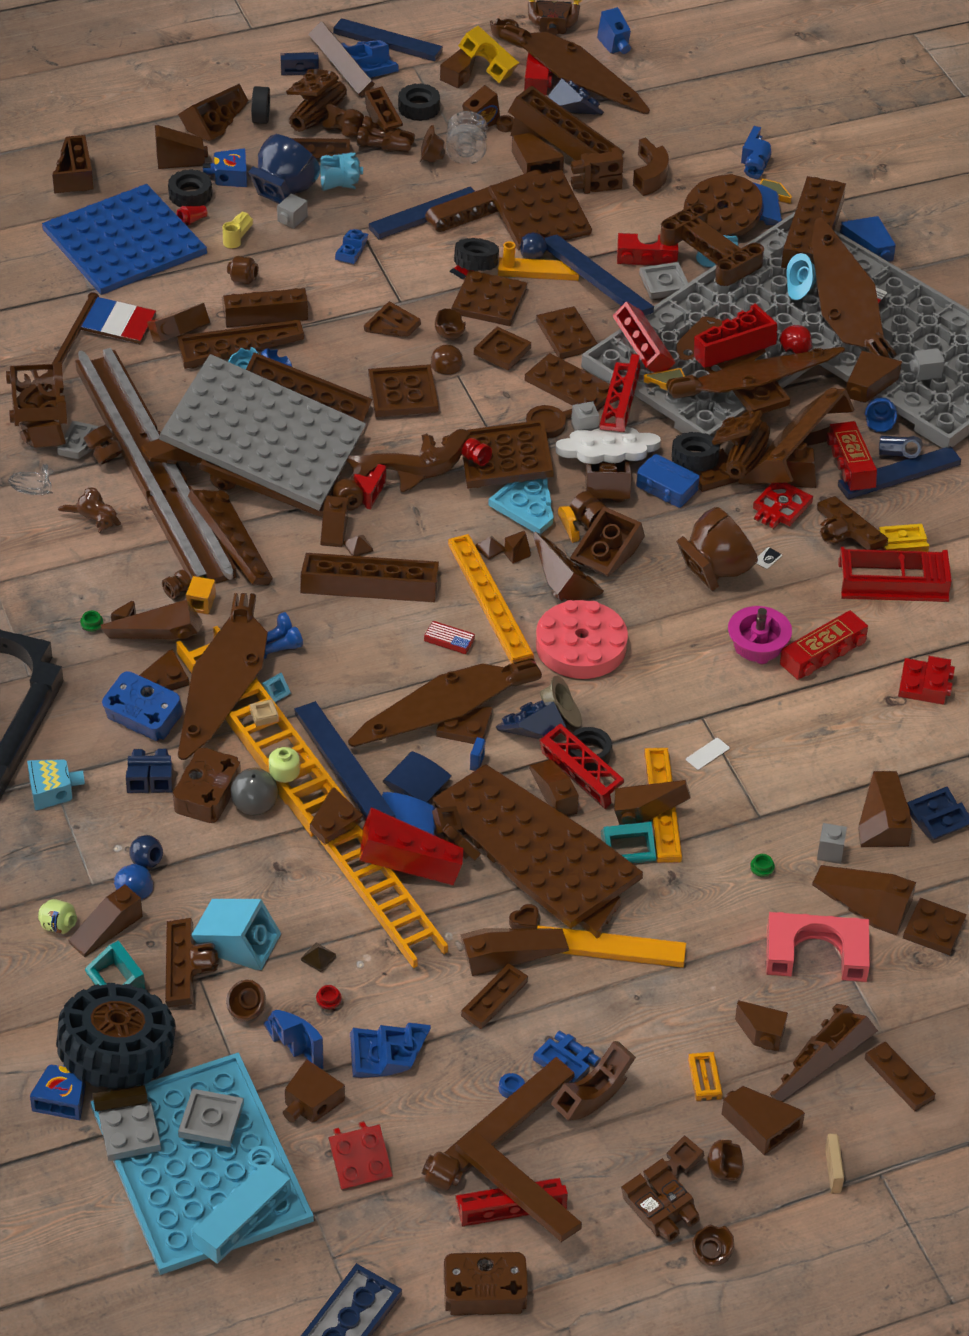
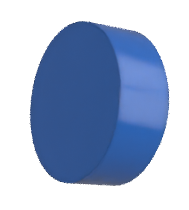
(509, 1084)

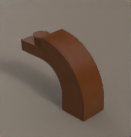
(655, 173)
(598, 1087)

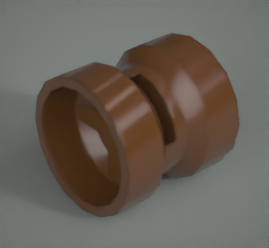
(175, 585)

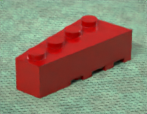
(736, 337)
(408, 849)

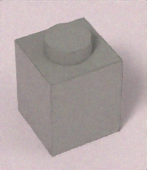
(292, 211)
(927, 364)
(585, 417)
(831, 843)

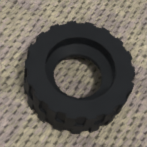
(419, 111)
(190, 178)
(476, 254)
(695, 461)

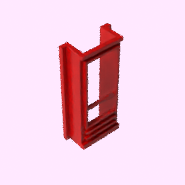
(931, 587)

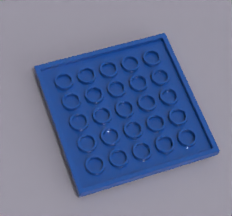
(124, 238)

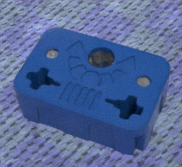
(142, 706)

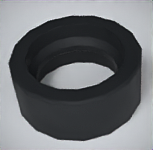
(260, 105)
(597, 737)

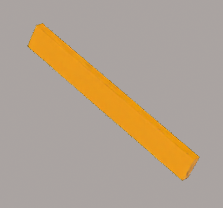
(490, 599)

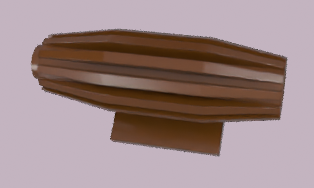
(317, 93)
(749, 440)

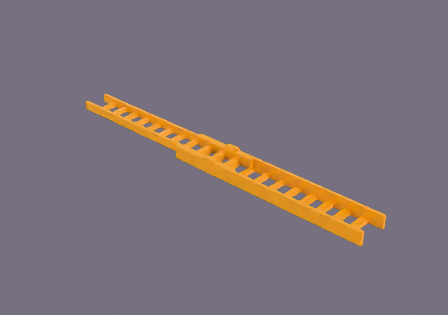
(323, 781)

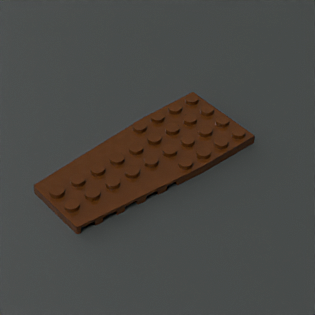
(539, 846)

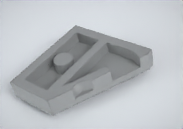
(75, 444)

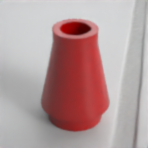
(191, 214)

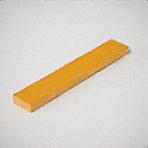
(665, 824)
(624, 948)

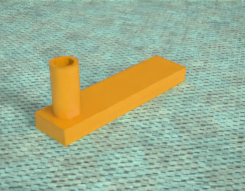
(532, 268)

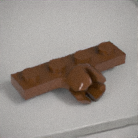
(846, 523)
(185, 962)

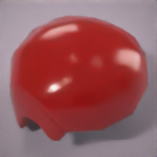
(796, 338)

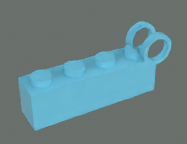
(243, 1208)

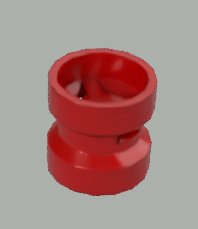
(476, 451)

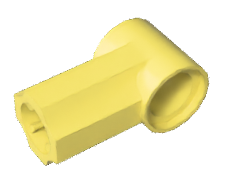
(234, 230)

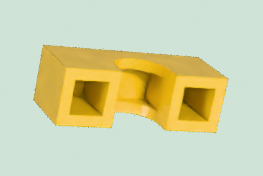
(479, 43)

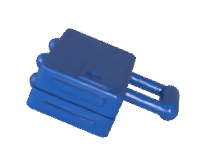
(667, 480)

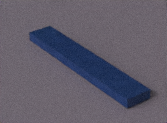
(395, 41)
(410, 217)
(907, 470)

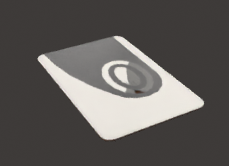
(768, 557)

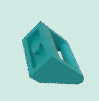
(628, 831)
(117, 955)

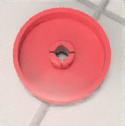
(593, 655)

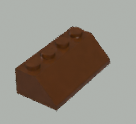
(265, 307)

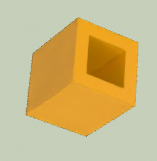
(201, 594)

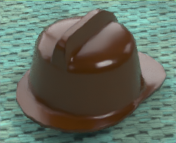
(432, 146)

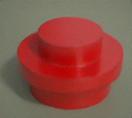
(328, 997)

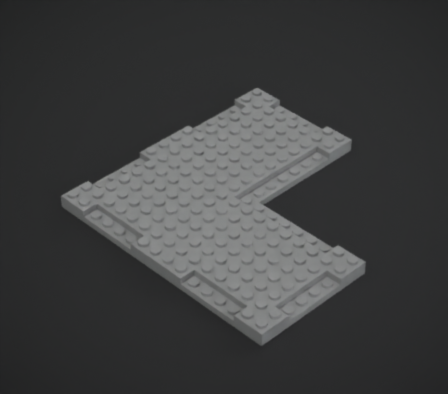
(911, 320)

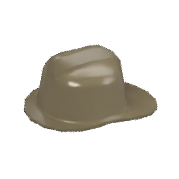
(561, 695)

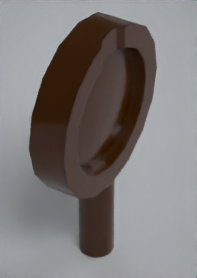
(553, 417)

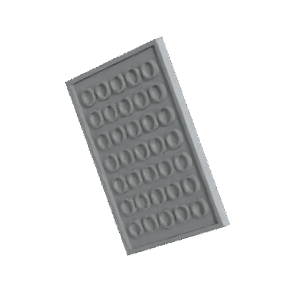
(263, 431)

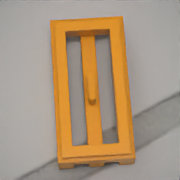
(706, 1093)

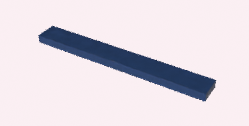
(595, 274)
(341, 759)

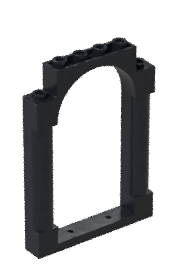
(44, 687)

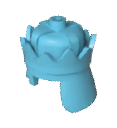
(339, 171)

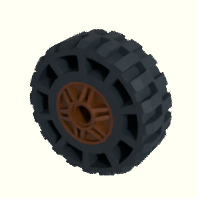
(115, 1036)

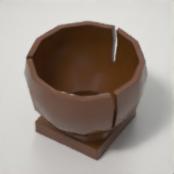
(717, 548)

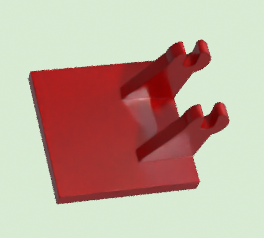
(360, 1155)

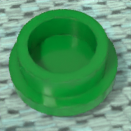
(91, 621)
(762, 865)

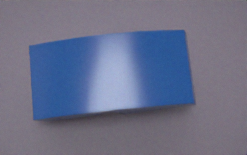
(352, 246)

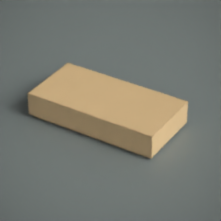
(834, 1163)

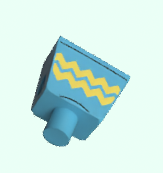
(52, 782)

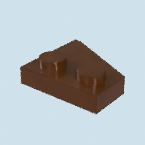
(392, 321)

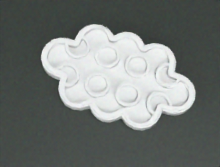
(607, 446)

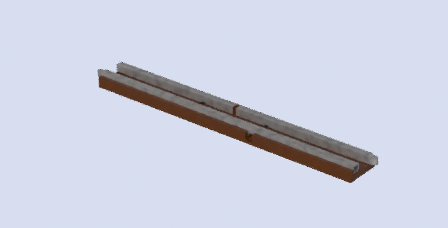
(161, 483)

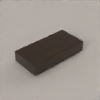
(120, 1098)

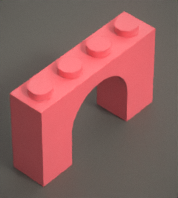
(846, 934)

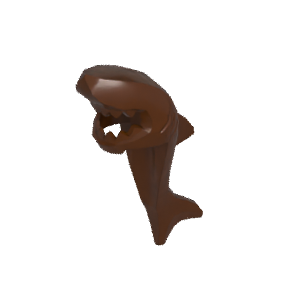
(415, 468)

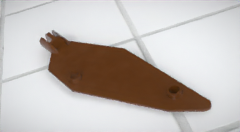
(573, 63)
(847, 293)
(750, 374)
(223, 674)
(445, 699)

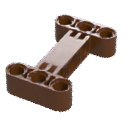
(730, 260)

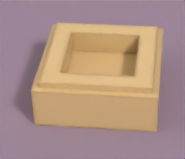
(264, 712)

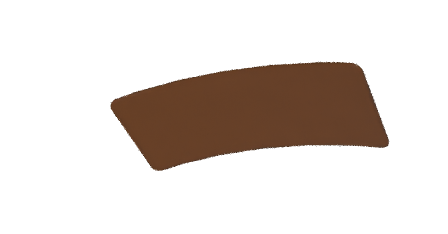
(817, 436)

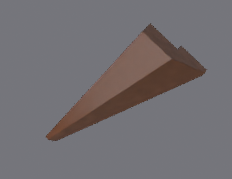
(833, 1042)

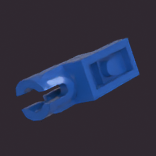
(755, 154)

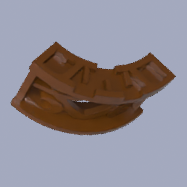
(53, 409)

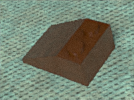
(609, 480)
(608, 542)

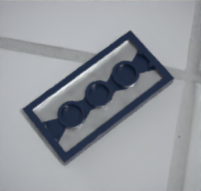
(355, 1306)

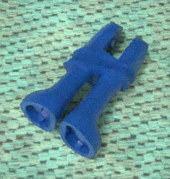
(284, 636)

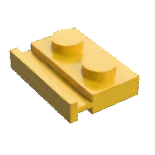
(905, 538)

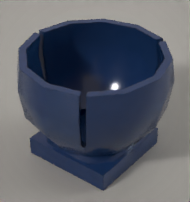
(280, 169)

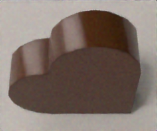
(525, 917)

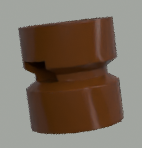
(100, 437)
(586, 508)

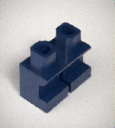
(155, 766)

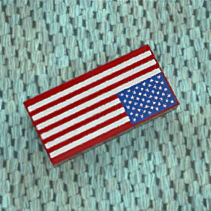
(449, 637)

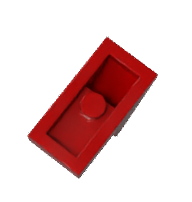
(371, 485)

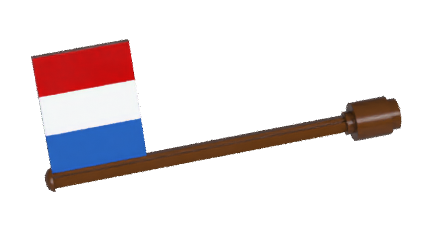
(106, 319)

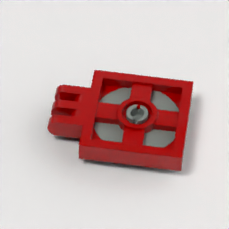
(781, 504)

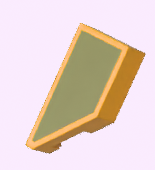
(783, 194)
(662, 377)

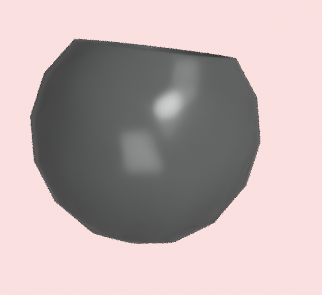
(254, 791)

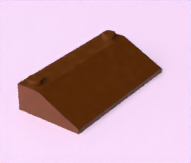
(773, 464)

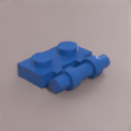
(577, 1063)

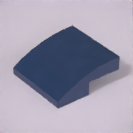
(417, 777)
(938, 813)

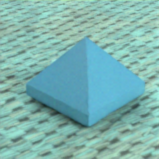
(277, 687)

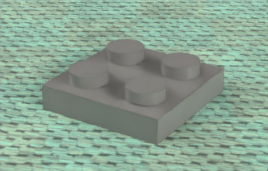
(662, 279)
(211, 1117)
(129, 1131)

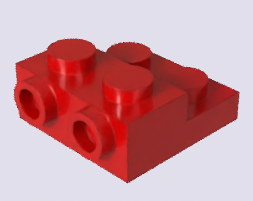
(926, 680)

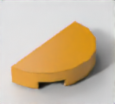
(567, 517)

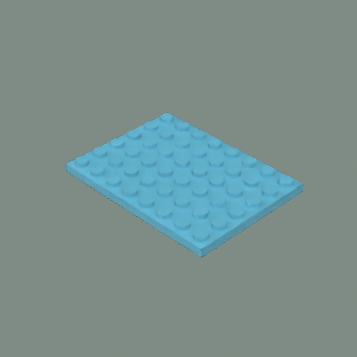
(189, 1177)

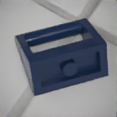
(298, 63)

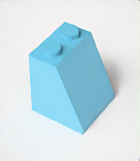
(239, 930)

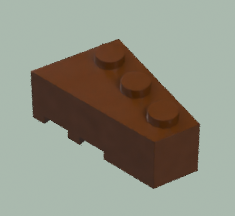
(73, 167)

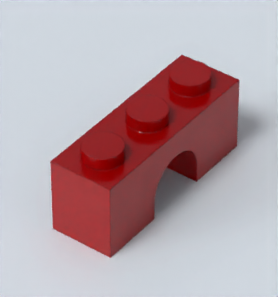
(634, 252)

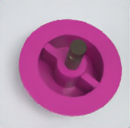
(759, 633)

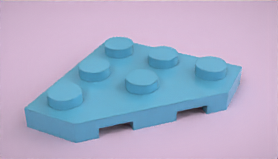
(525, 503)

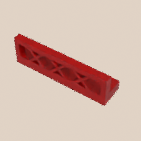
(625, 397)
(577, 772)
(496, 1205)

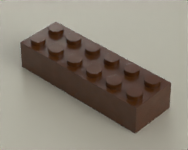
(818, 200)

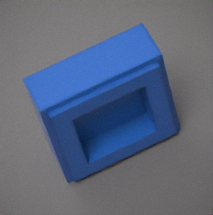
(477, 754)

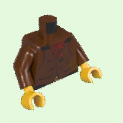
(553, 15)

